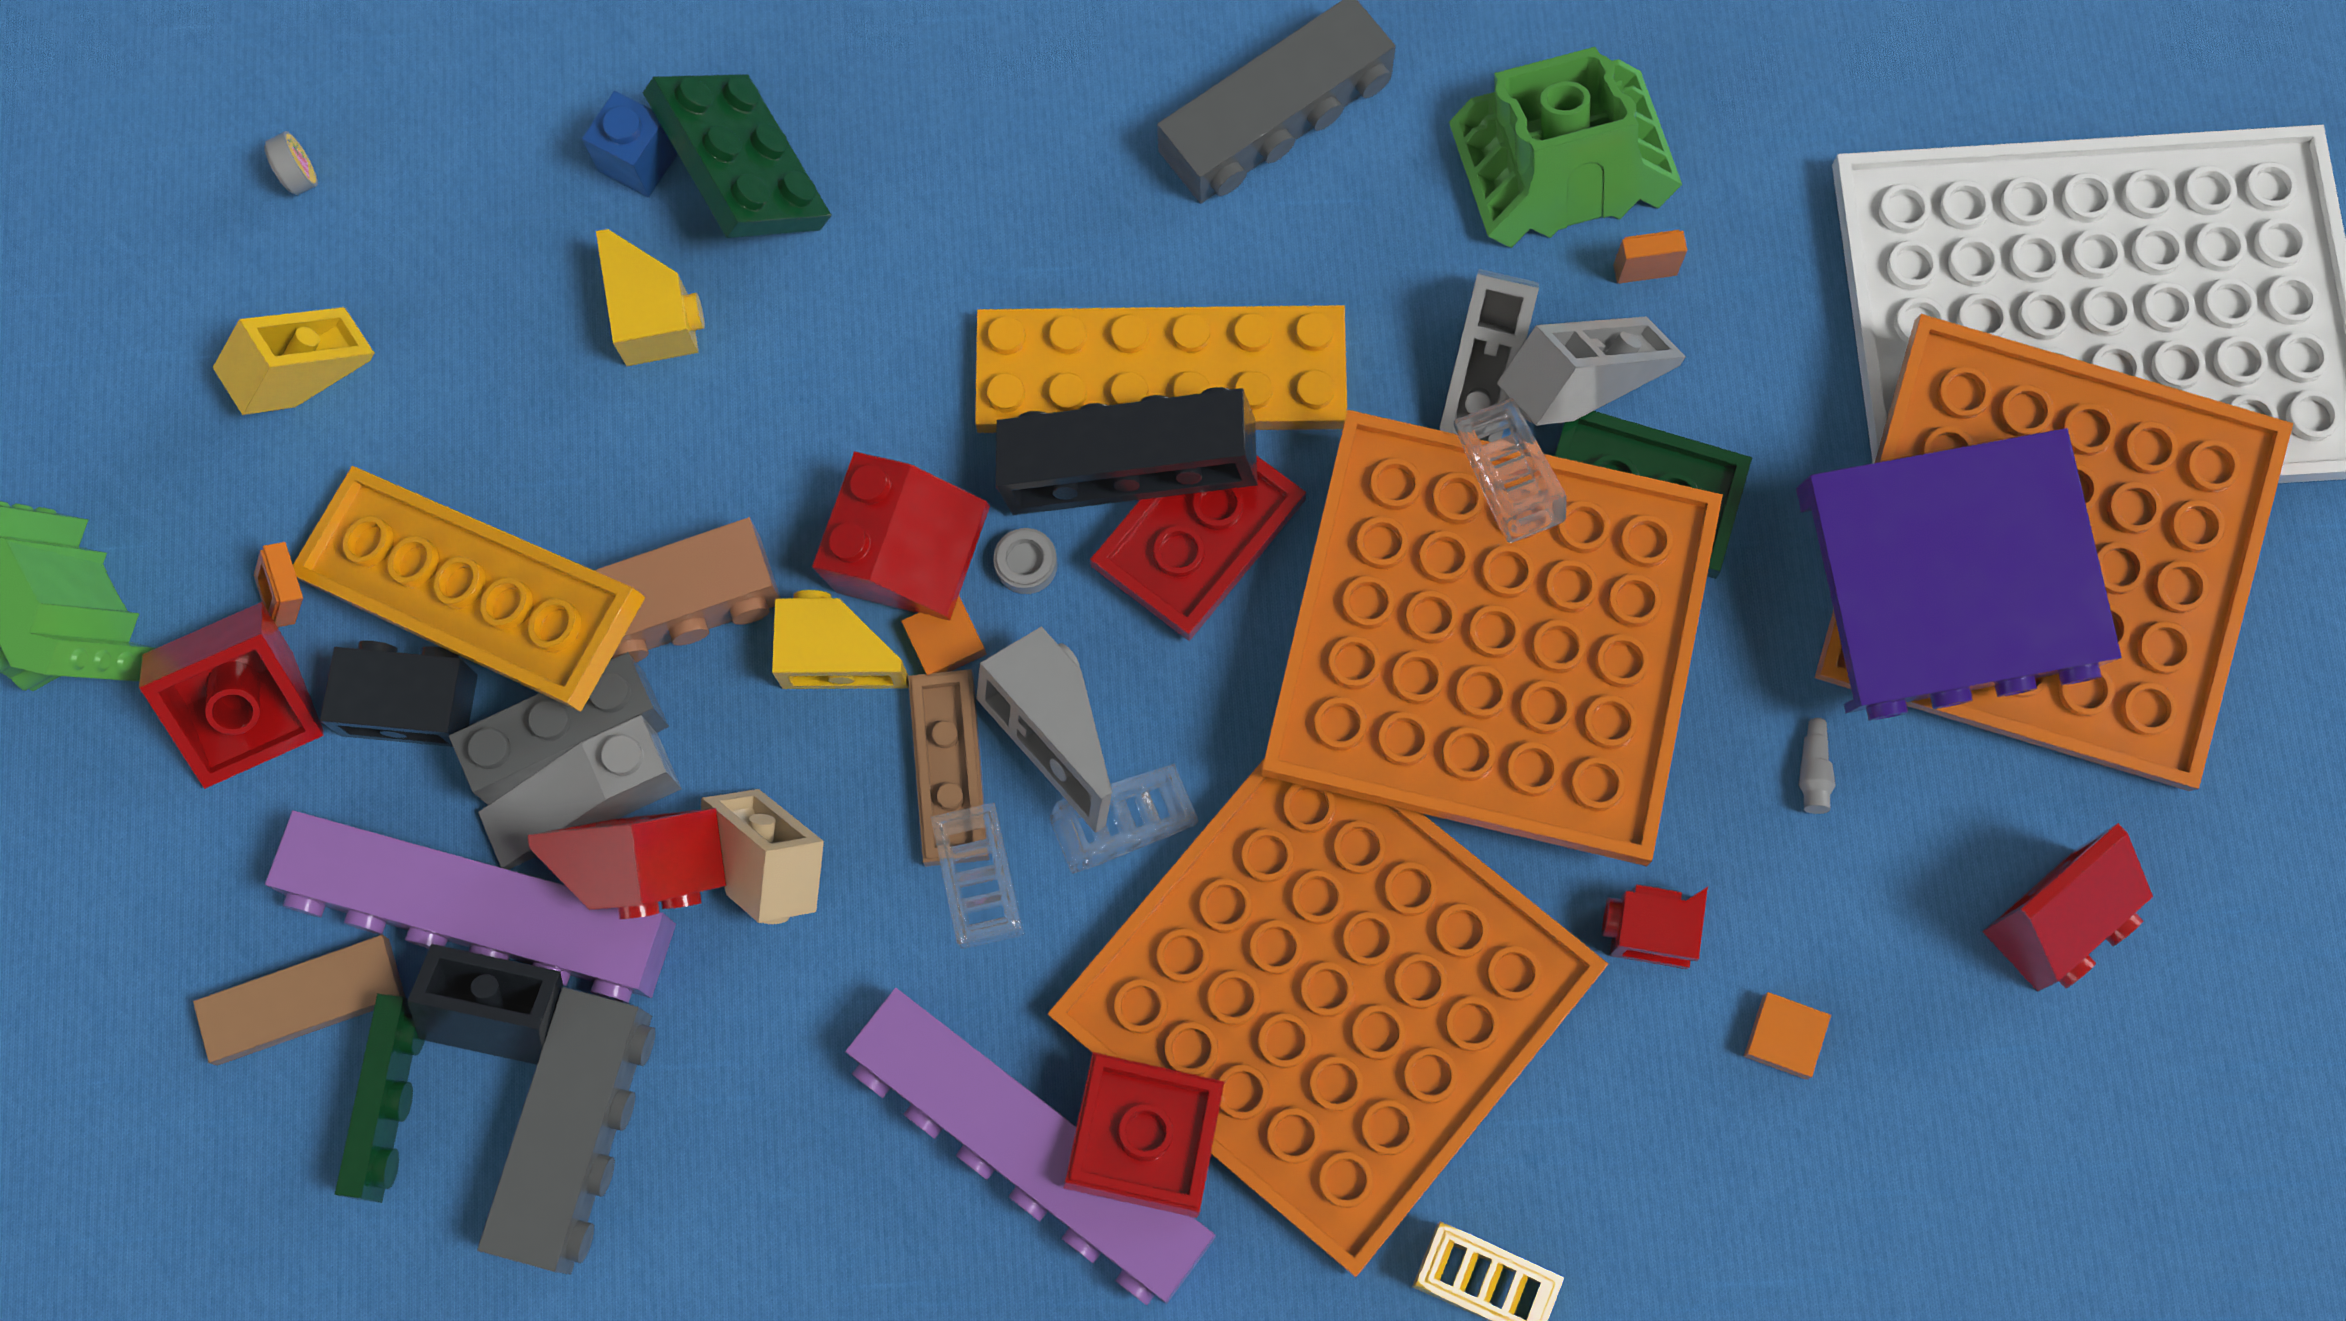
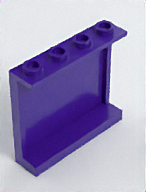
(1962, 573)

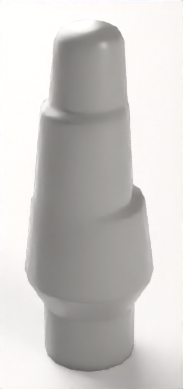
(1816, 770)

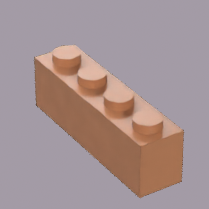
(696, 587)

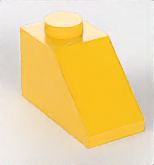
(646, 304)
(289, 358)
(829, 647)

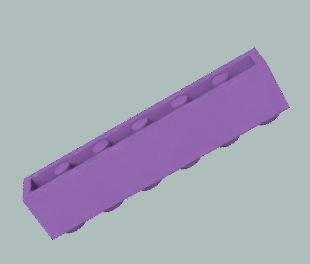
(466, 904)
(1022, 1140)

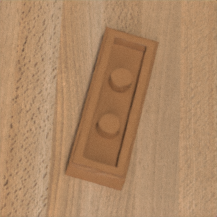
(946, 754)
(297, 1000)

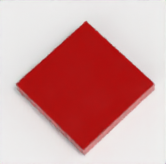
(1144, 1135)

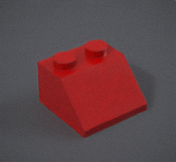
(900, 537)
(230, 695)
(637, 860)
(2073, 911)

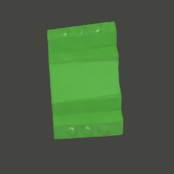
(1563, 145)
(59, 604)

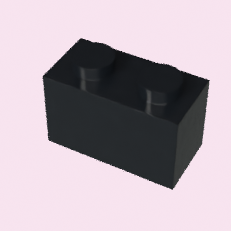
(398, 695)
(484, 1003)

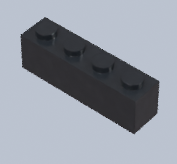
(1126, 451)

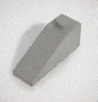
(1490, 340)
(1585, 365)
(1044, 707)
(583, 786)

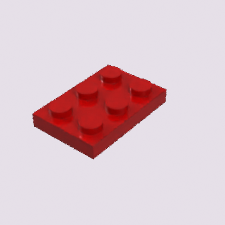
(1192, 549)

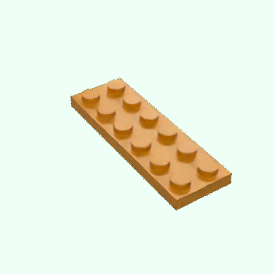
(1073, 357)
(468, 587)

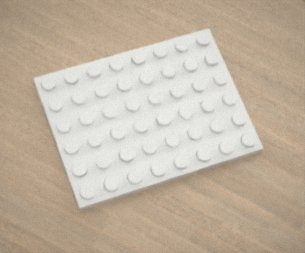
(2140, 254)

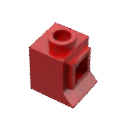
(1655, 926)

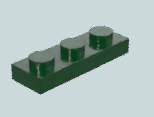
(380, 1102)

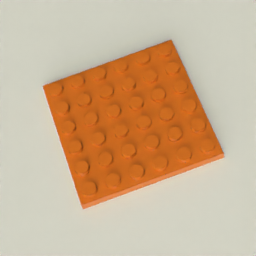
(2176, 520)
(1489, 673)
(1346, 988)

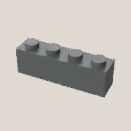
(1276, 100)
(567, 1132)

